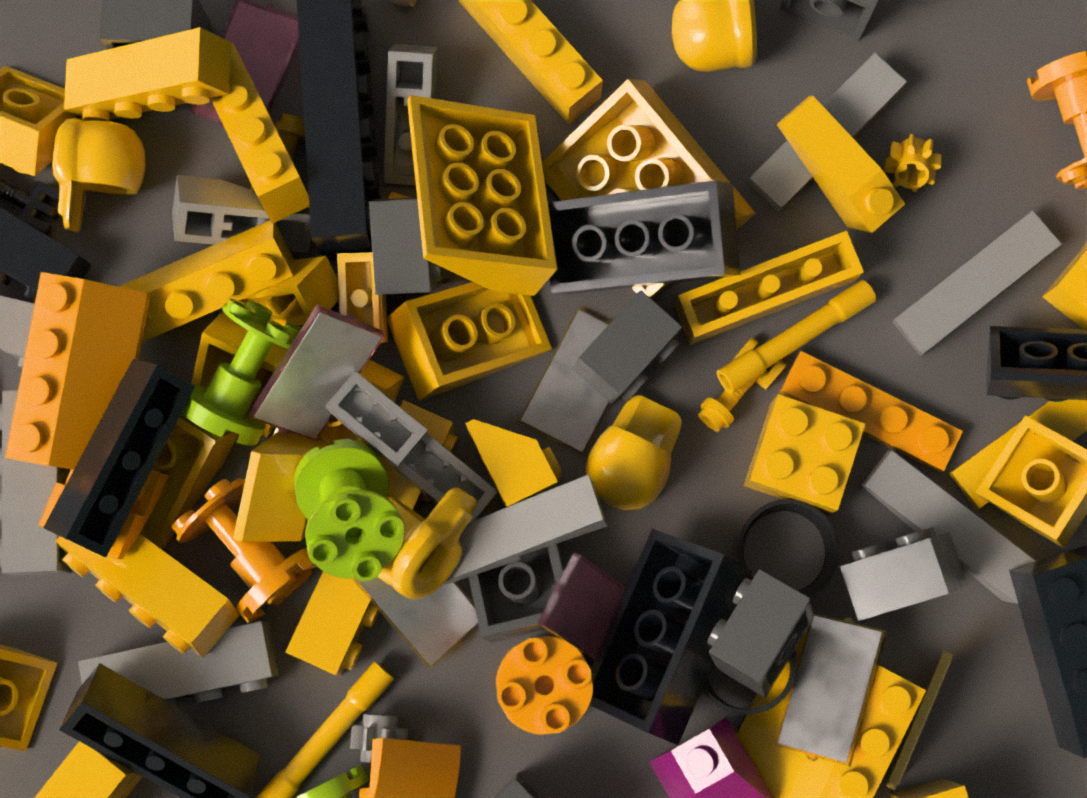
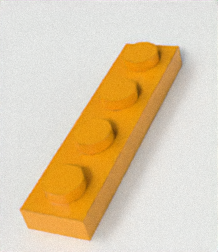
(885, 416)

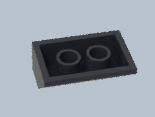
(1037, 363)

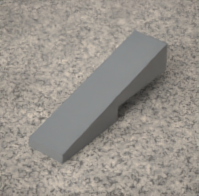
(852, 106)
(976, 283)
(405, 443)
(926, 505)
(529, 526)

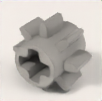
(375, 727)

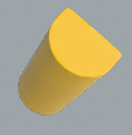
(358, 291)

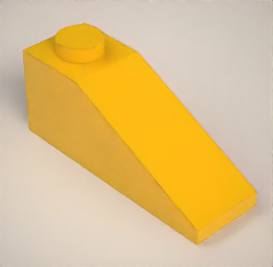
(840, 167)

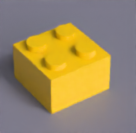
(804, 454)

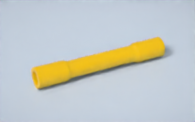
(756, 361)
(358, 699)

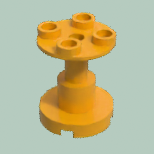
(1067, 83)
(257, 563)
(544, 685)

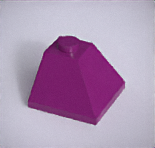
(710, 767)

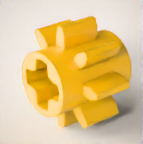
(913, 163)

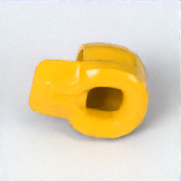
(715, 34)
(95, 159)
(634, 454)
(429, 545)

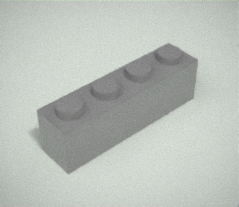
(24, 496)
(239, 658)

